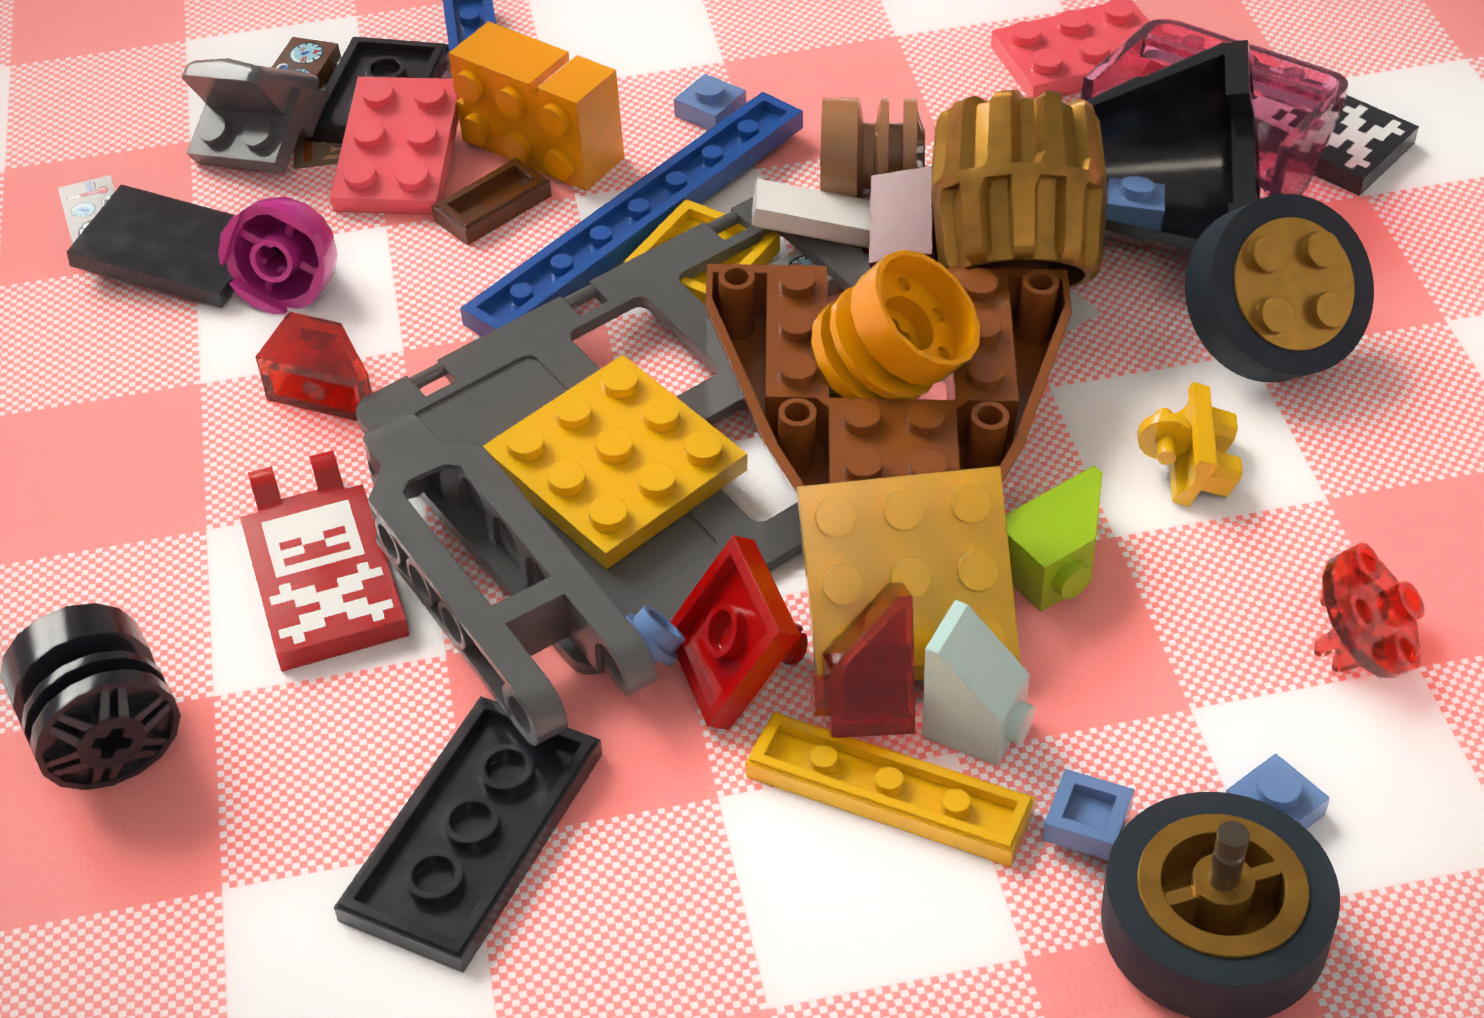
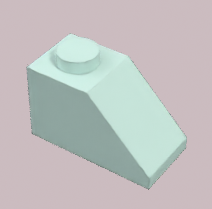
(974, 689)

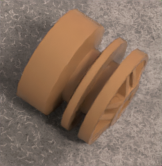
(858, 149)

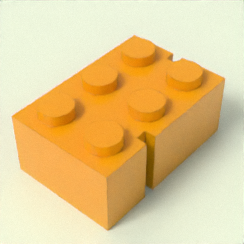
(560, 128)

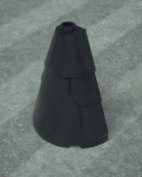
(1187, 131)

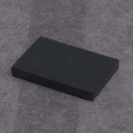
(374, 59)
(157, 245)

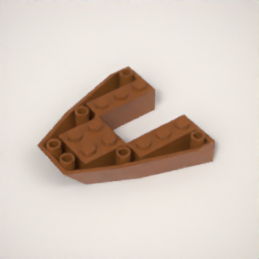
(990, 402)

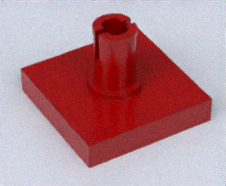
(735, 633)

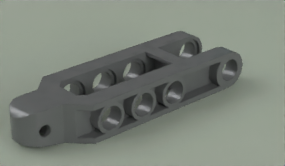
(504, 636)

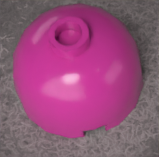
(278, 254)

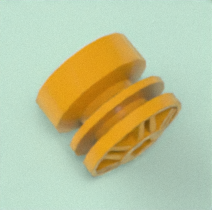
(896, 330)

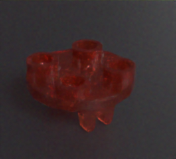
(1369, 615)

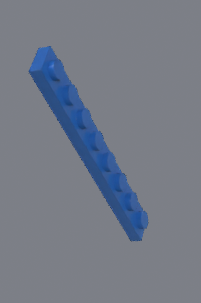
(632, 216)

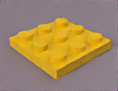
(616, 460)
(926, 530)

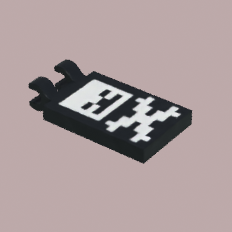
(1364, 146)

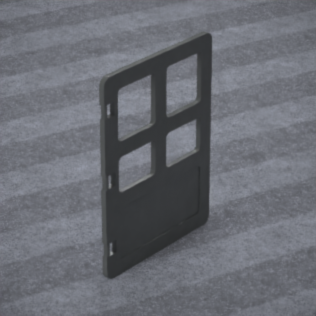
(535, 361)

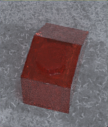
(313, 367)
(870, 671)

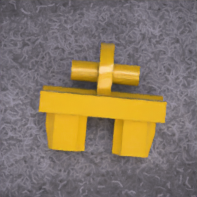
(1194, 446)

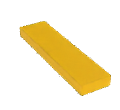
(892, 788)

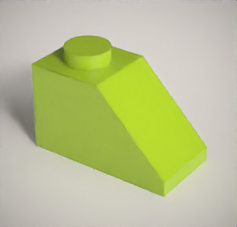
(1055, 540)

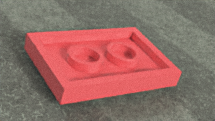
(1065, 47)
(396, 146)

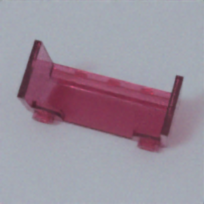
(1291, 97)

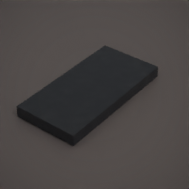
(467, 837)

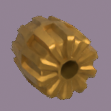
(1020, 185)

